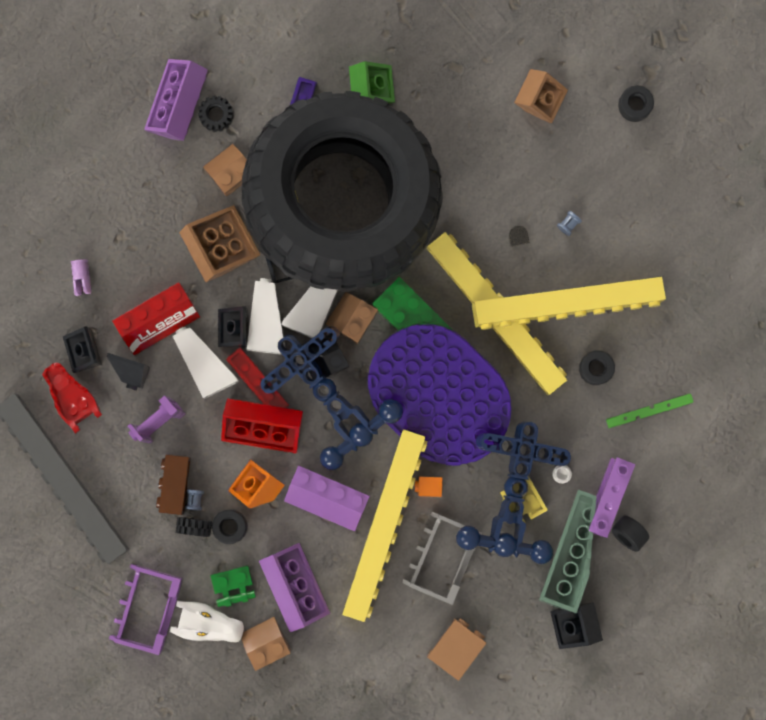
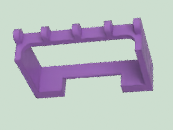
(161, 636)

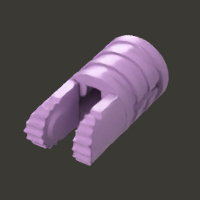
(81, 277)

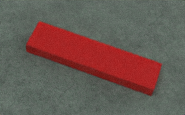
(252, 377)

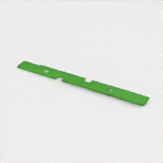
(646, 411)

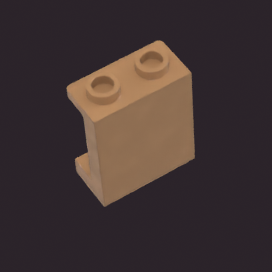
(457, 648)

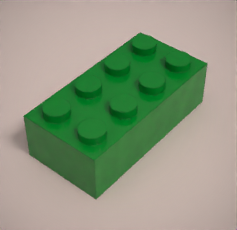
(404, 308)

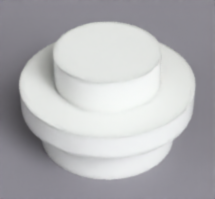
(562, 474)

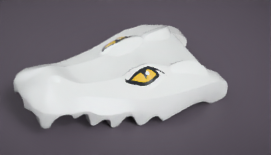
(204, 623)

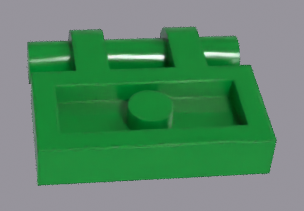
(232, 580)

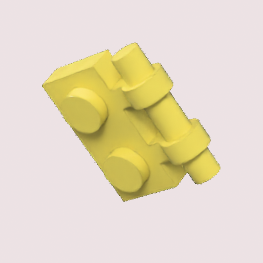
(533, 503)

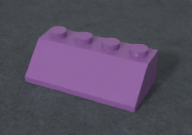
(176, 99)
(326, 498)
(294, 587)

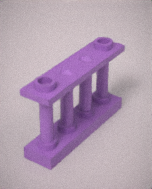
(167, 410)
(610, 495)

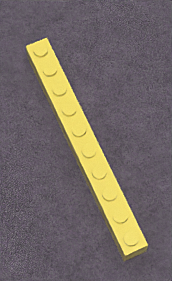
(568, 302)
(516, 336)
(384, 525)

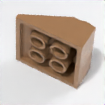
(219, 243)

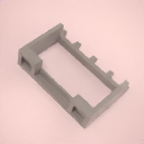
(451, 595)

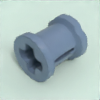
(569, 223)
(194, 499)

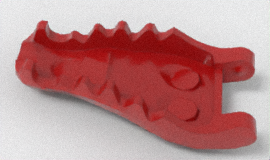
(69, 396)

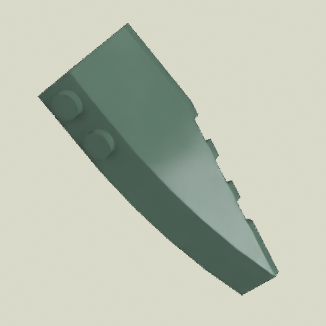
(572, 558)

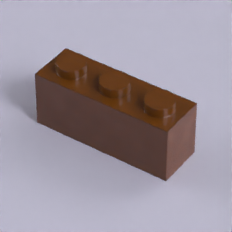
(173, 484)

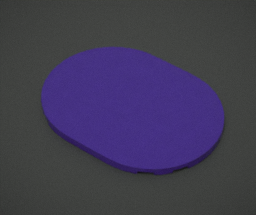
(443, 389)

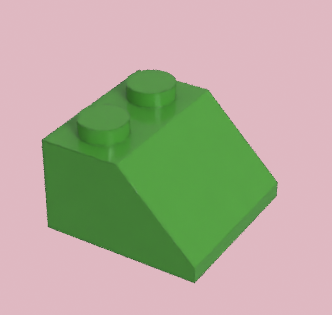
(372, 80)

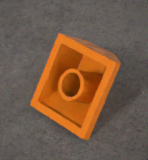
(255, 486)

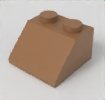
(541, 95)
(227, 169)
(352, 317)
(265, 643)

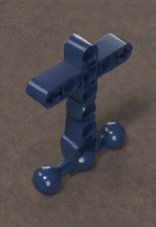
(360, 433)
(504, 543)

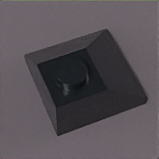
(330, 361)
(129, 371)

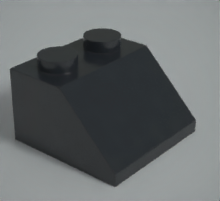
(576, 628)

